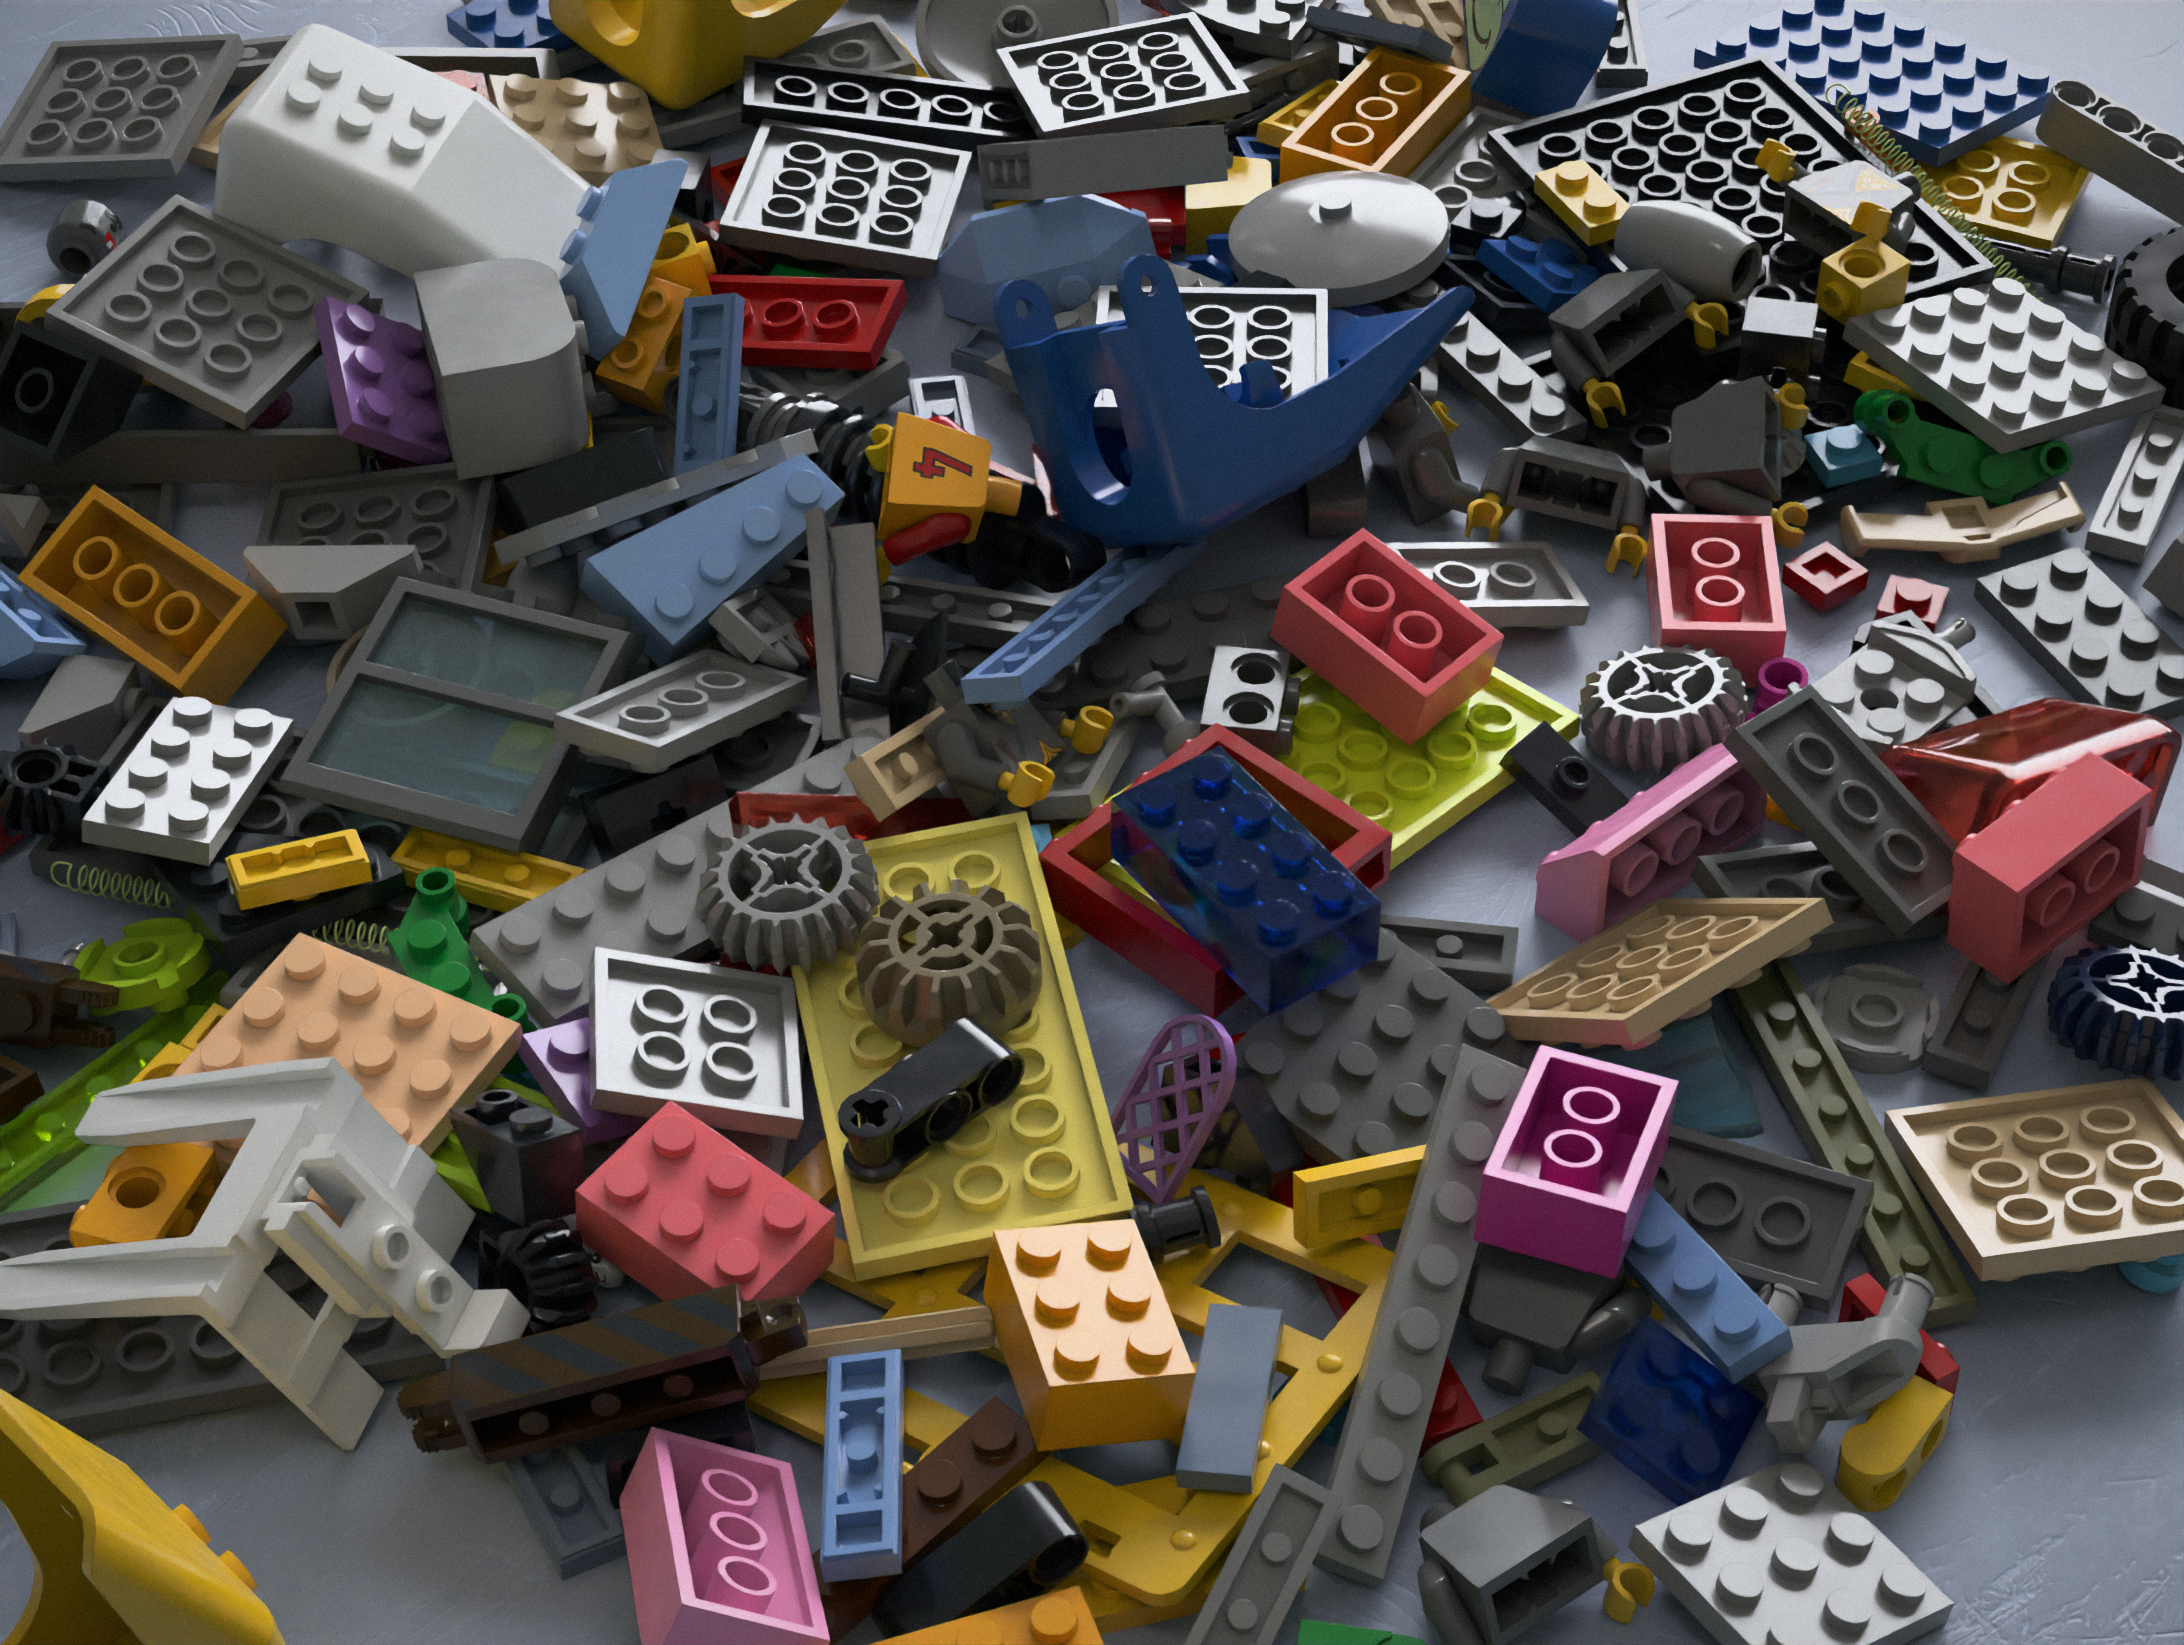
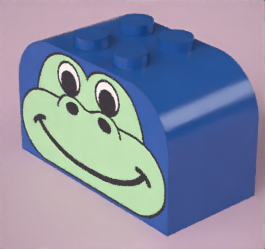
(1536, 50)

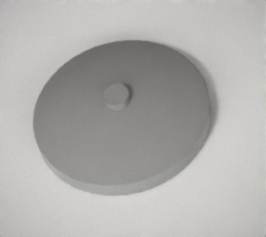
(962, 36)
(1343, 233)

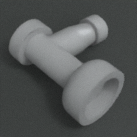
(1150, 698)

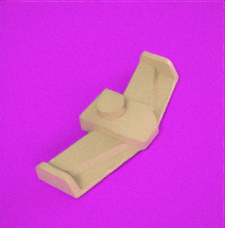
(1963, 527)

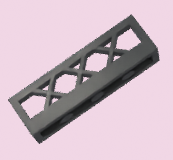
(846, 623)

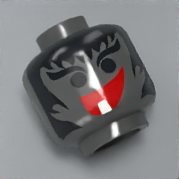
(83, 237)

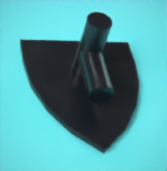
(902, 675)

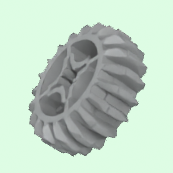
(1661, 706)
(789, 912)

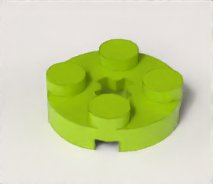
(148, 966)

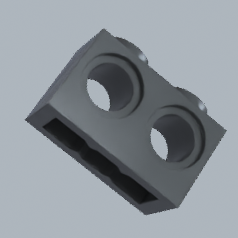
(1251, 697)

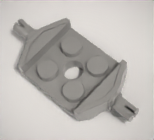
(1907, 674)

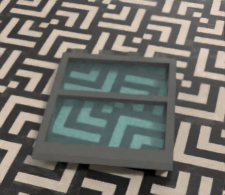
(455, 711)

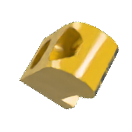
(1893, 1445)

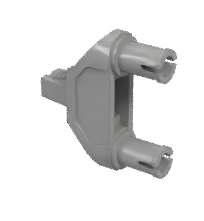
(1838, 1366)

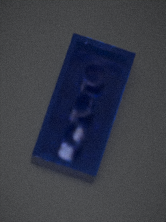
(1245, 879)

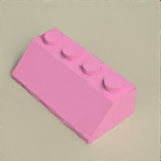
(1650, 845)
(718, 1547)

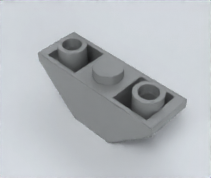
(329, 587)

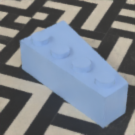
(708, 554)

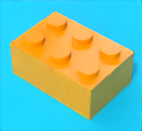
(1087, 1335)

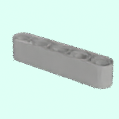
(2115, 145)

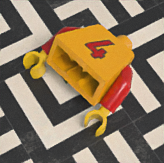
(933, 487)

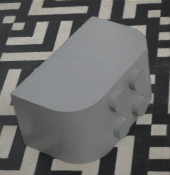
(505, 364)

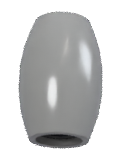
(1691, 246)

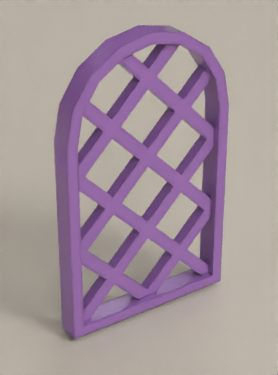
(1207, 1118)

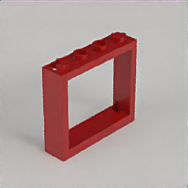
(1151, 940)

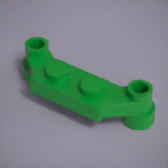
(1953, 458)
(434, 952)

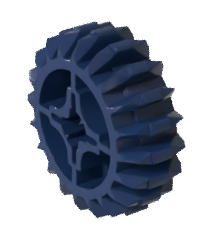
(2121, 1010)

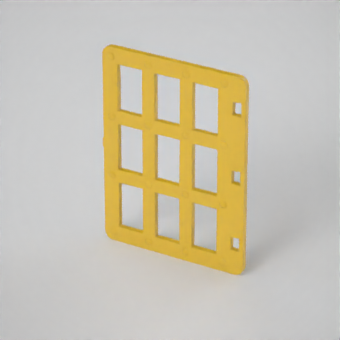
(1155, 1552)

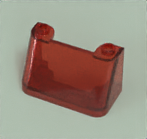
(1986, 764)

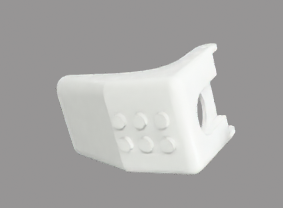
(388, 163)

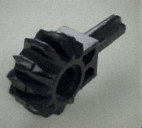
(48, 790)
(538, 1265)

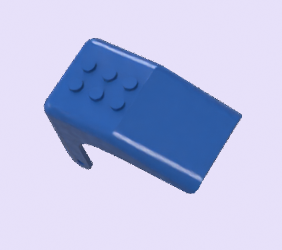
(1191, 446)

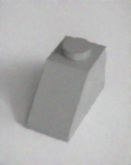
(85, 704)

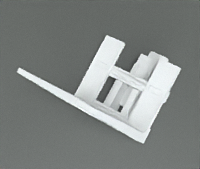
(301, 1133)

